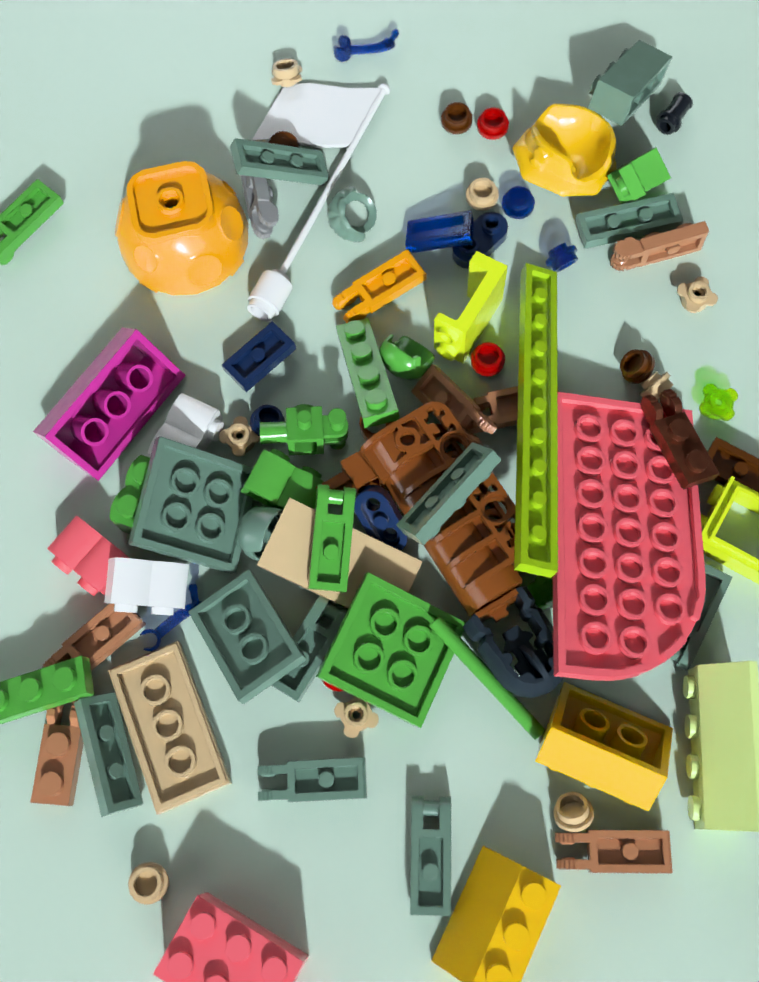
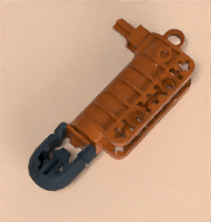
(468, 547)

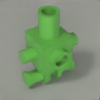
(307, 430)

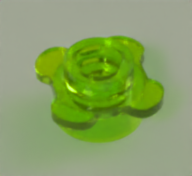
(714, 411)

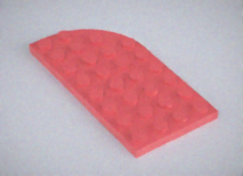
(625, 545)

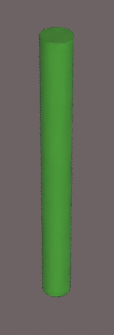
(487, 678)

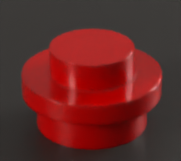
(492, 123)
(487, 359)

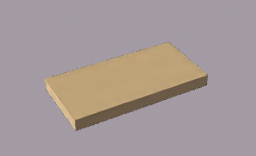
(290, 555)
(169, 727)

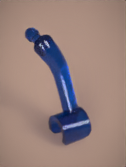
(346, 50)
(174, 620)

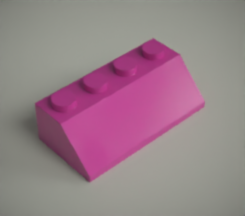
(110, 402)

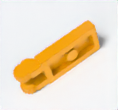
(380, 286)

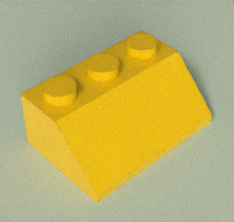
(606, 746)
(495, 921)

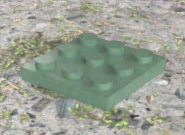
(191, 506)

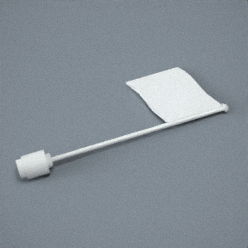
(319, 119)

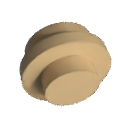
(482, 194)
(655, 384)
(573, 812)
(148, 883)

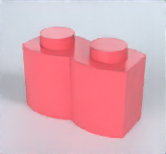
(85, 552)

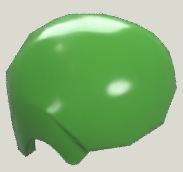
(405, 357)

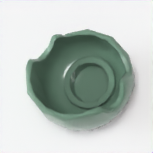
(257, 529)

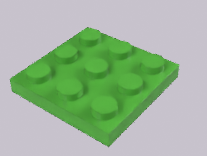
(389, 651)

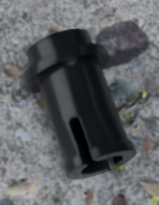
(670, 119)

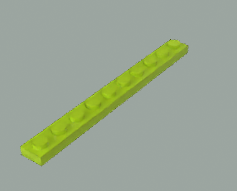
(537, 425)

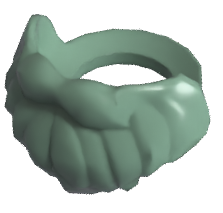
(339, 221)

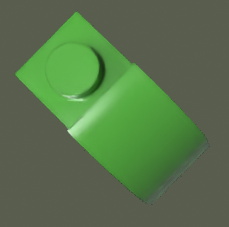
(639, 176)

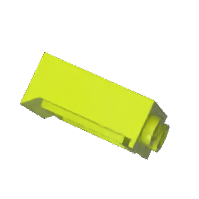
(716, 548)

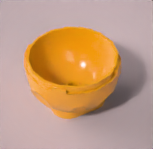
(184, 245)

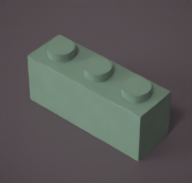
(628, 82)

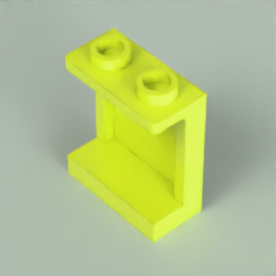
(485, 287)

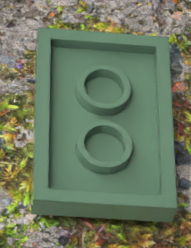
(246, 636)

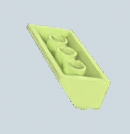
(723, 745)

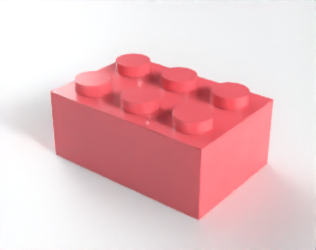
(227, 946)

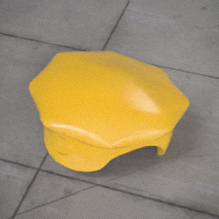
(567, 151)

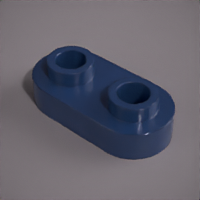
(485, 239)
(379, 517)

